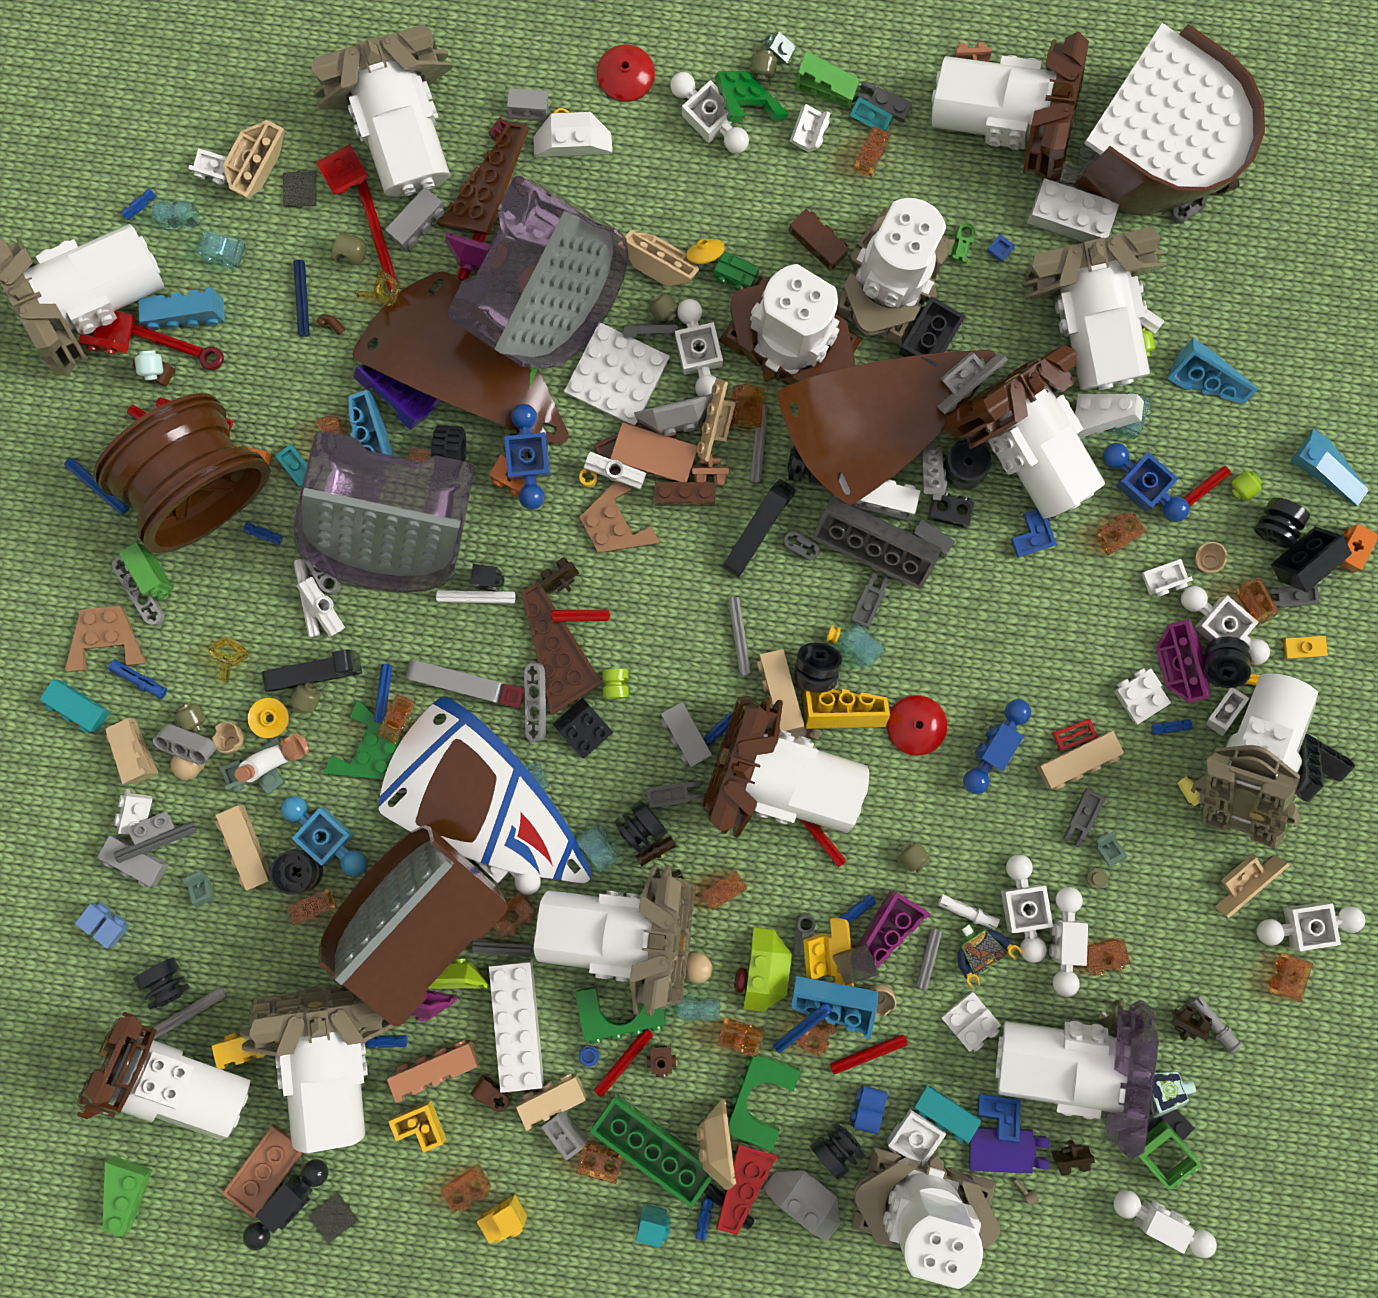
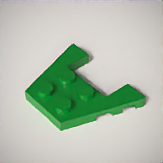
(742, 89)
(372, 754)

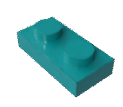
(871, 114)
(293, 463)

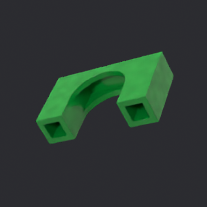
(598, 1026)
(741, 1121)

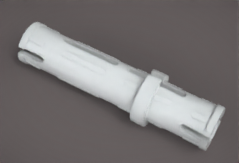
(966, 911)

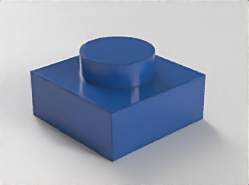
(1000, 248)

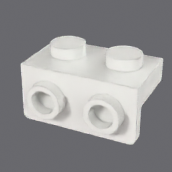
(809, 128)
(209, 165)
(1166, 577)
(133, 810)

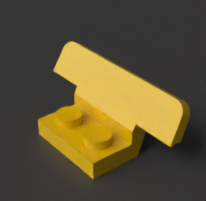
(822, 947)

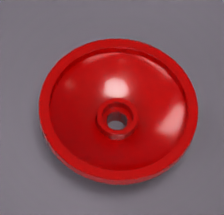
(628, 83)
(903, 729)

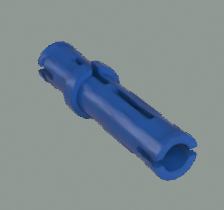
(145, 683)

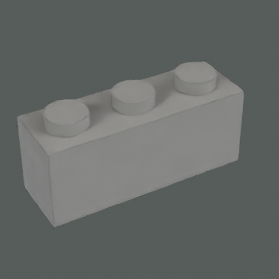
(415, 219)
(685, 735)
(144, 867)

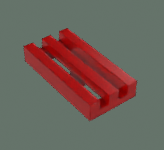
(1063, 747)

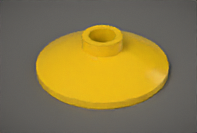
(705, 251)
(258, 717)

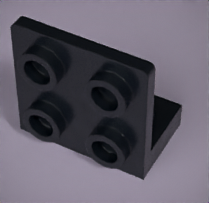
(582, 728)

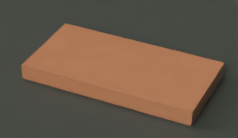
(654, 453)
(262, 1172)

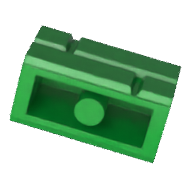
(735, 272)

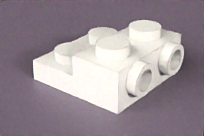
(1142, 695)
(971, 1022)
(915, 1137)

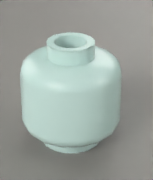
(148, 364)

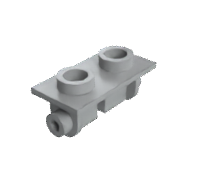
(150, 828)

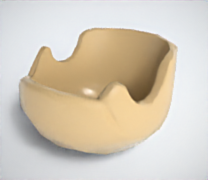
(1211, 557)
(227, 738)
(185, 769)
(698, 968)
(886, 999)

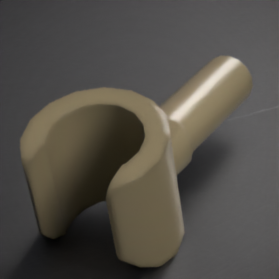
(1031, 1197)

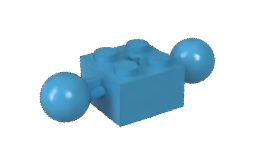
(309, 836)

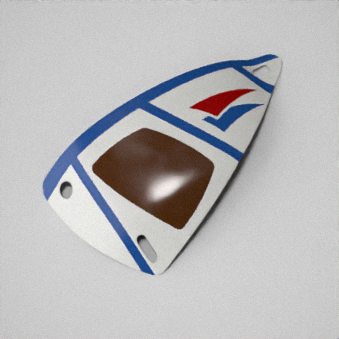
(478, 797)

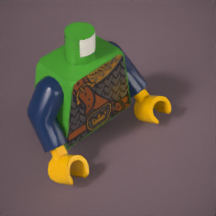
(981, 951)

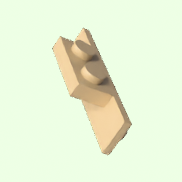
(717, 420)
(1247, 881)

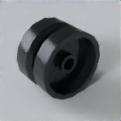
(967, 466)
(1227, 662)
(817, 667)

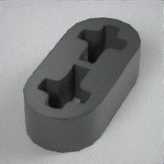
(1190, 211)
(798, 549)

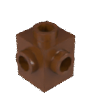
(664, 1053)

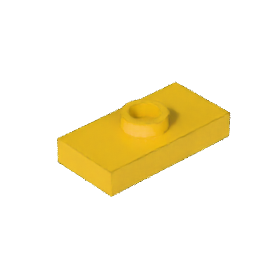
(1305, 647)

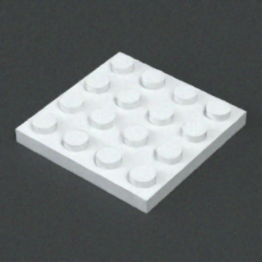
(617, 374)

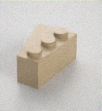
(130, 752)
(550, 1100)

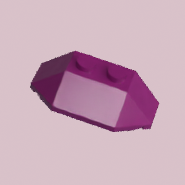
(467, 252)
(1183, 662)
(433, 1005)

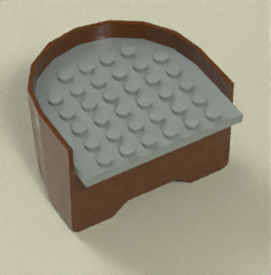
(408, 923)

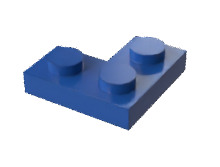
(1038, 538)
(1006, 1112)

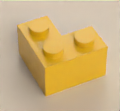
(423, 1122)
(503, 1220)

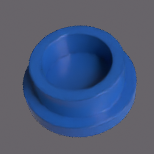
(588, 1056)

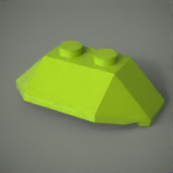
(767, 970)
(461, 975)

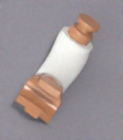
(272, 757)

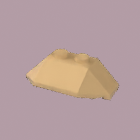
(253, 157)
(659, 259)
(716, 1146)

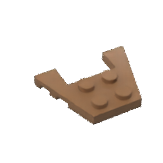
(608, 527)
(102, 629)

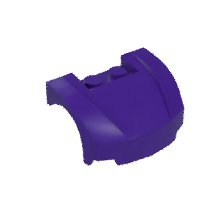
(409, 402)

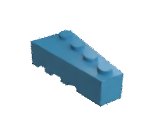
(182, 310)
(368, 423)
(850, 1005)

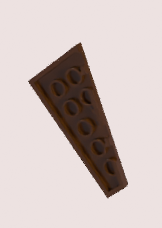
(486, 186)
(565, 665)

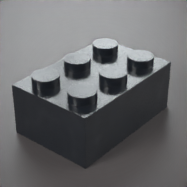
(932, 330)
(1311, 559)

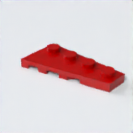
(750, 1171)

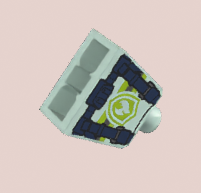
(1169, 1093)

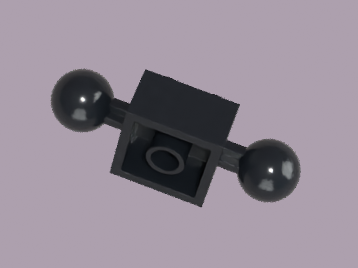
(285, 1204)

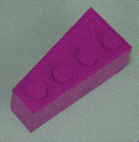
(891, 925)

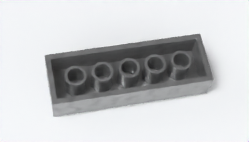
(876, 543)

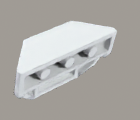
(572, 135)

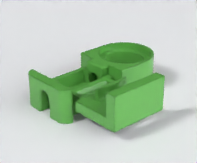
(961, 244)

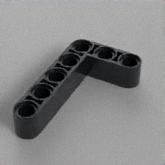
(758, 527)
(340, 665)
(1316, 760)

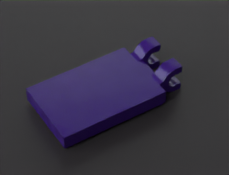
(1000, 1156)

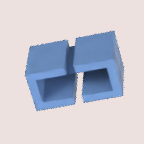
(99, 919)

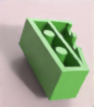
(826, 81)
(123, 1194)

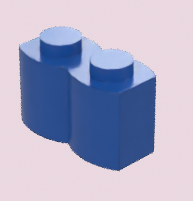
(869, 1109)

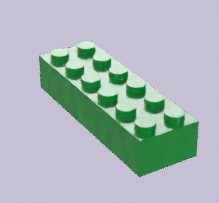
(652, 1150)

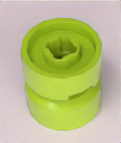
(615, 683)

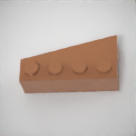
(433, 1069)

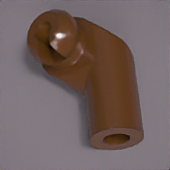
(326, 319)

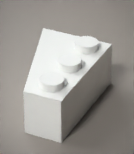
(1107, 411)

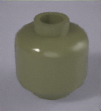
(763, 65)
(664, 308)
(305, 698)
(190, 717)
(914, 857)

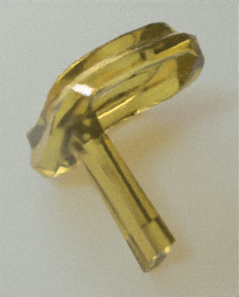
(378, 293)
(226, 660)

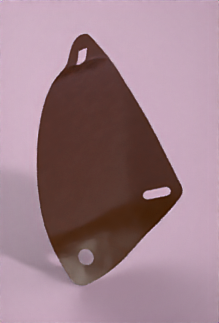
(451, 364)
(869, 418)

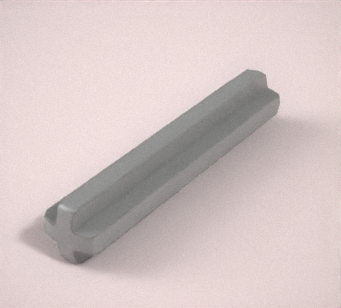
(929, 959)

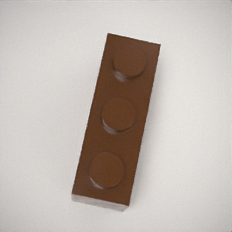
(818, 239)
(684, 493)

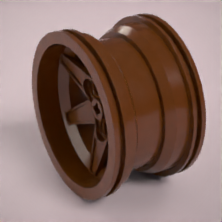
(180, 472)

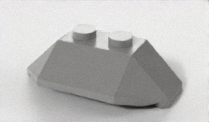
(675, 416)
(805, 1201)

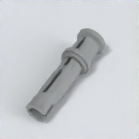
(1221, 1031)

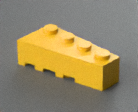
(844, 709)
(230, 1051)

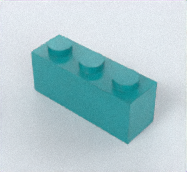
(74, 706)
(947, 1114)
(653, 1225)

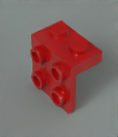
(342, 170)
(111, 337)

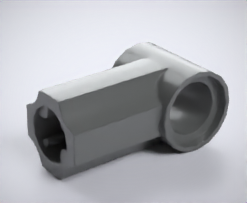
(803, 933)

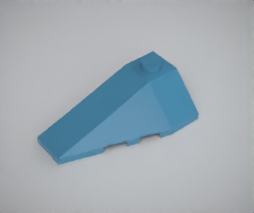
(1205, 371)
(1326, 464)

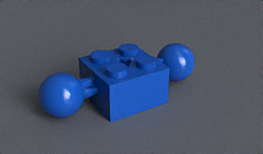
(517, 446)
(1158, 479)
(998, 747)

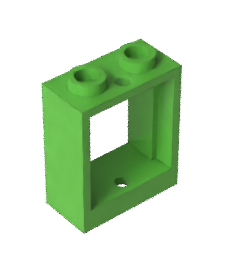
(146, 571)
(1175, 1176)

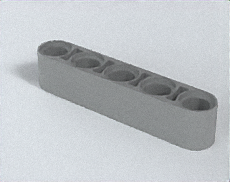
(454, 681)

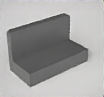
(934, 536)

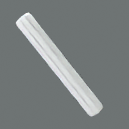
(302, 575)
(475, 597)

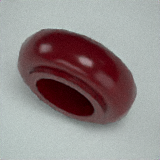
(206, 352)
(740, 980)

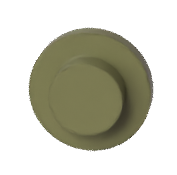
(1097, 878)

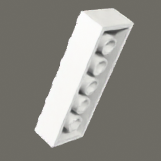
(516, 1026)

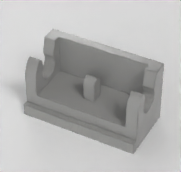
(528, 104)
(564, 1134)

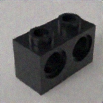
(950, 516)
(486, 578)

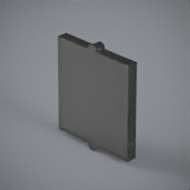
(299, 189)
(856, 964)
(333, 1218)

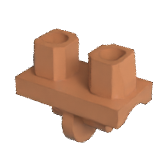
(979, 53)
(718, 471)

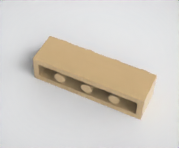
(780, 687)
(1079, 760)
(244, 847)

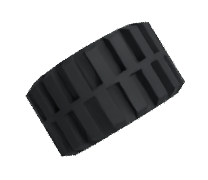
(449, 442)

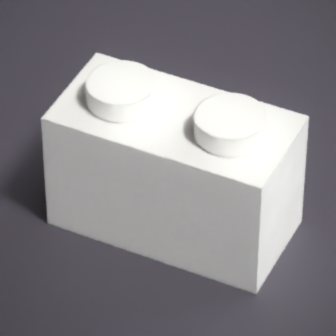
(1227, 711)

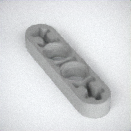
(135, 593)
(538, 702)

